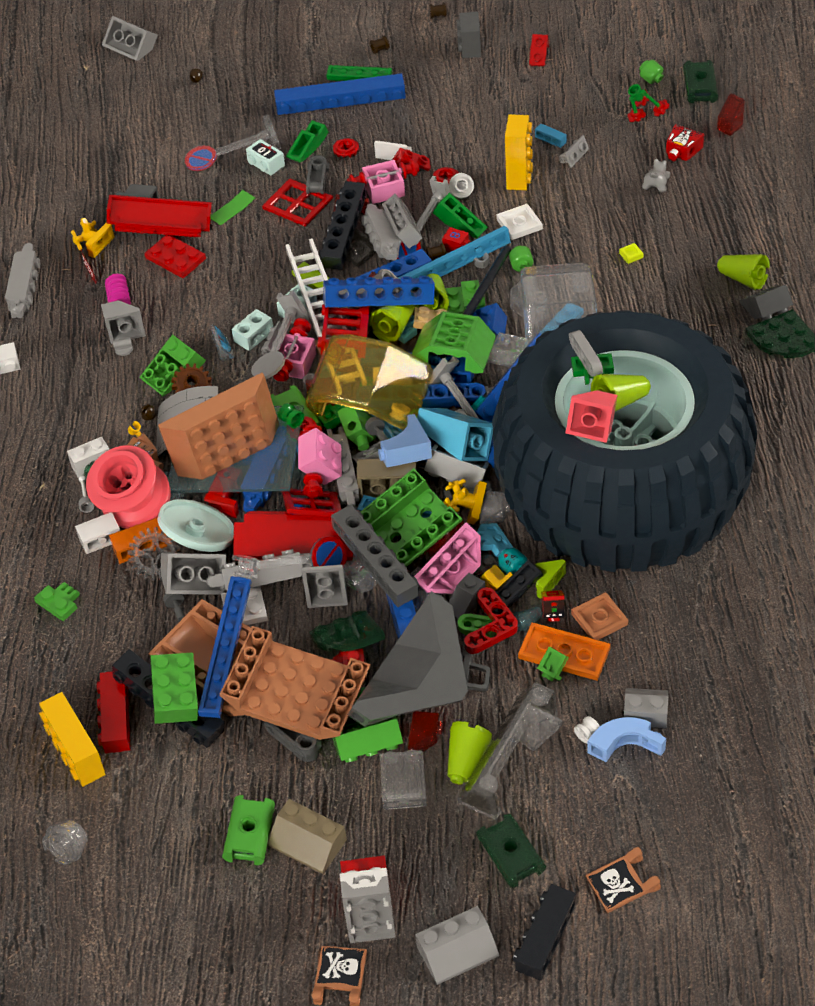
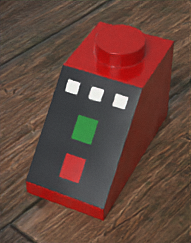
(553, 605)

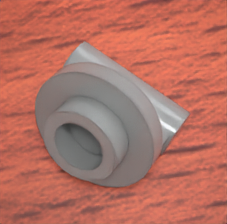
(123, 347)

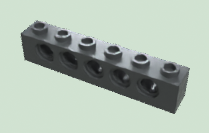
(375, 556)

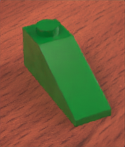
(457, 216)

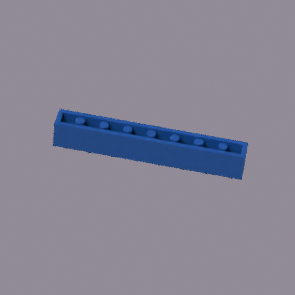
(339, 94)

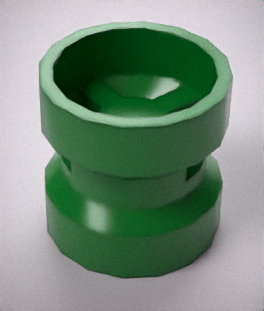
(292, 416)

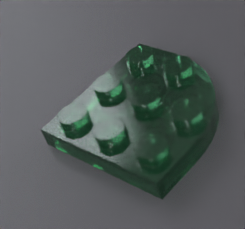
(783, 335)
(347, 633)

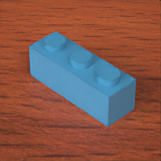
(550, 135)

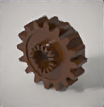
(190, 374)

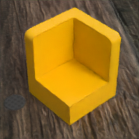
(495, 578)

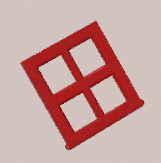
(268, 205)
(290, 501)

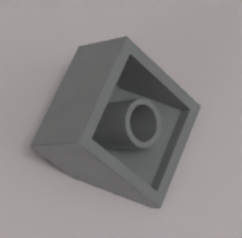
(768, 302)

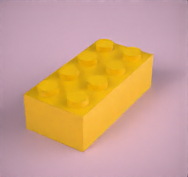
(518, 152)
(71, 739)

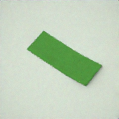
(229, 210)

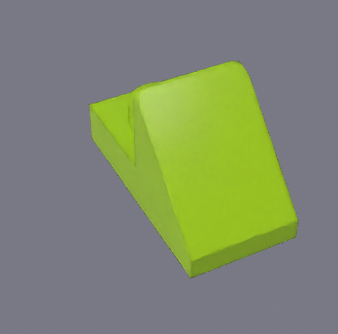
(552, 573)

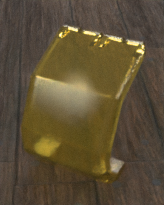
(369, 378)

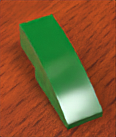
(307, 141)

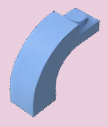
(623, 732)

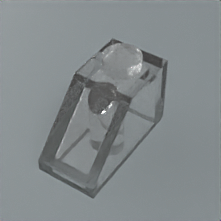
(494, 508)

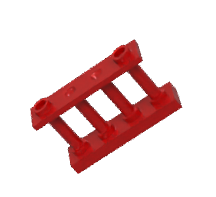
(361, 322)

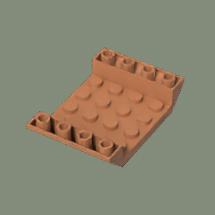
(293, 686)

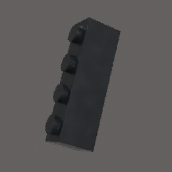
(545, 931)

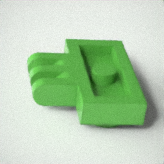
(58, 600)

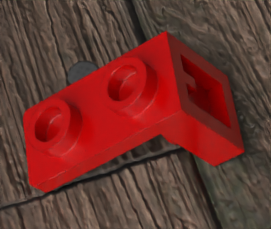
(538, 50)
(406, 155)

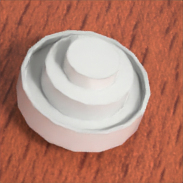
(461, 185)

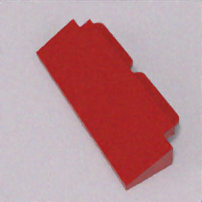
(158, 215)
(280, 531)

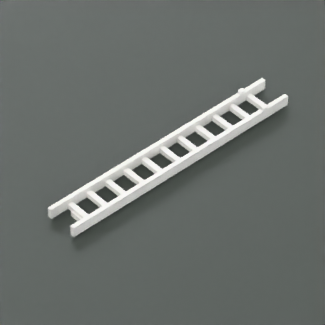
(297, 271)

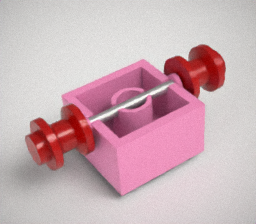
(385, 179)
(298, 351)
(319, 459)

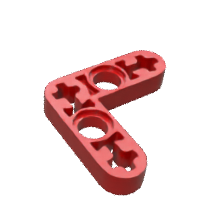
(497, 624)

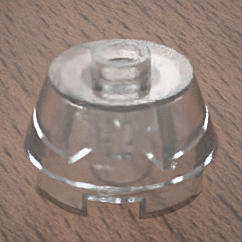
(65, 841)

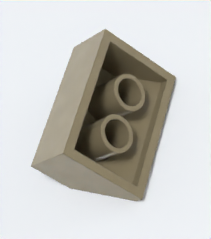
(306, 836)

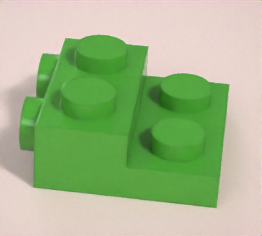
(460, 296)

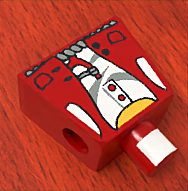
(683, 143)

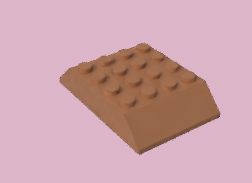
(221, 429)
(197, 635)

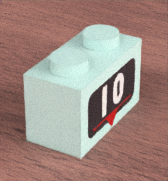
(265, 157)

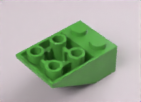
(167, 361)

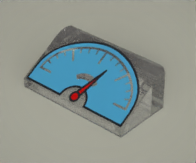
(221, 343)

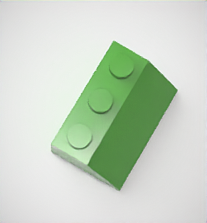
(367, 740)

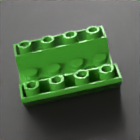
(456, 336)
(400, 514)

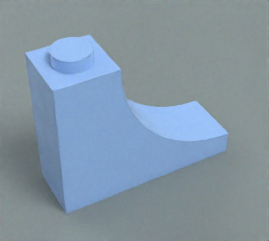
(406, 447)

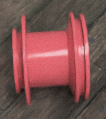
(128, 499)

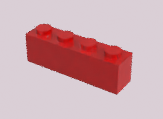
(114, 714)

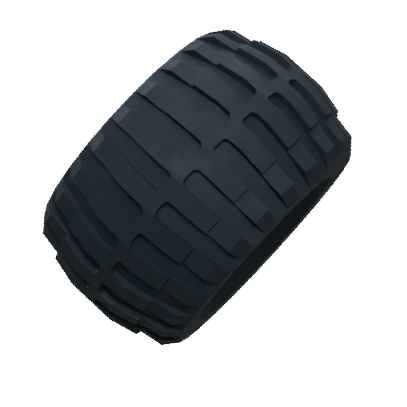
(634, 496)

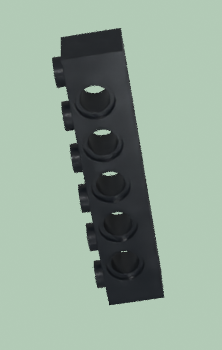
(343, 225)
(132, 664)

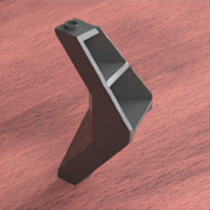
(420, 669)

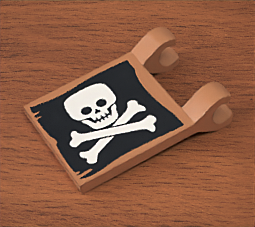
(618, 882)
(340, 970)

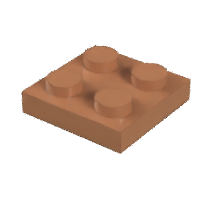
(599, 616)

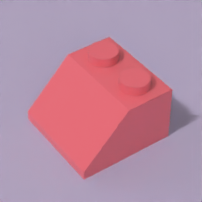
(591, 415)

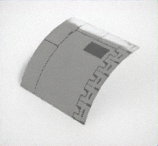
(179, 403)

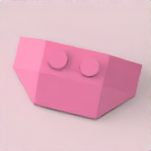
(452, 562)

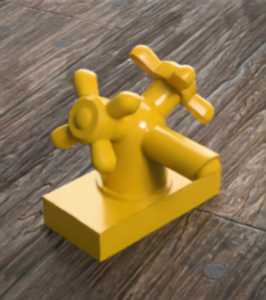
(95, 239)
(463, 498)

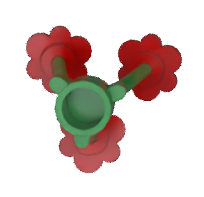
(640, 97)

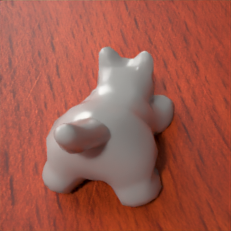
(657, 176)

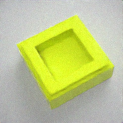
(631, 253)

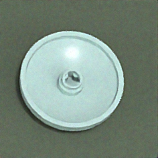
(196, 525)

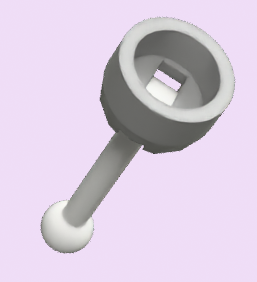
(85, 499)

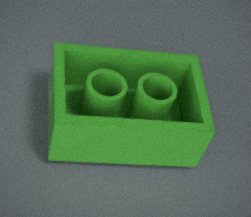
(174, 688)

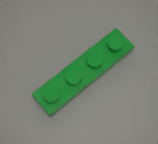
(346, 73)

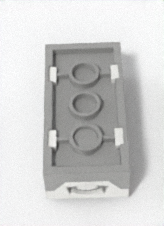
(367, 905)

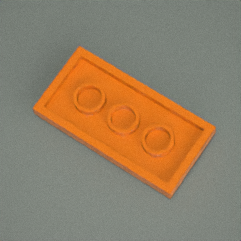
(584, 653)

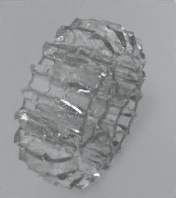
(145, 552)

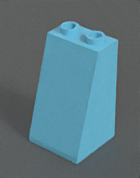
(457, 433)

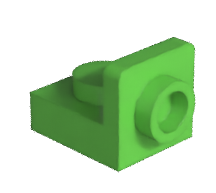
(552, 664)

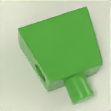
(354, 423)

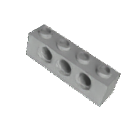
(402, 221)

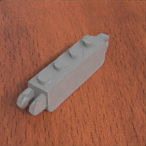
(381, 232)
(22, 281)
(347, 483)
(265, 576)

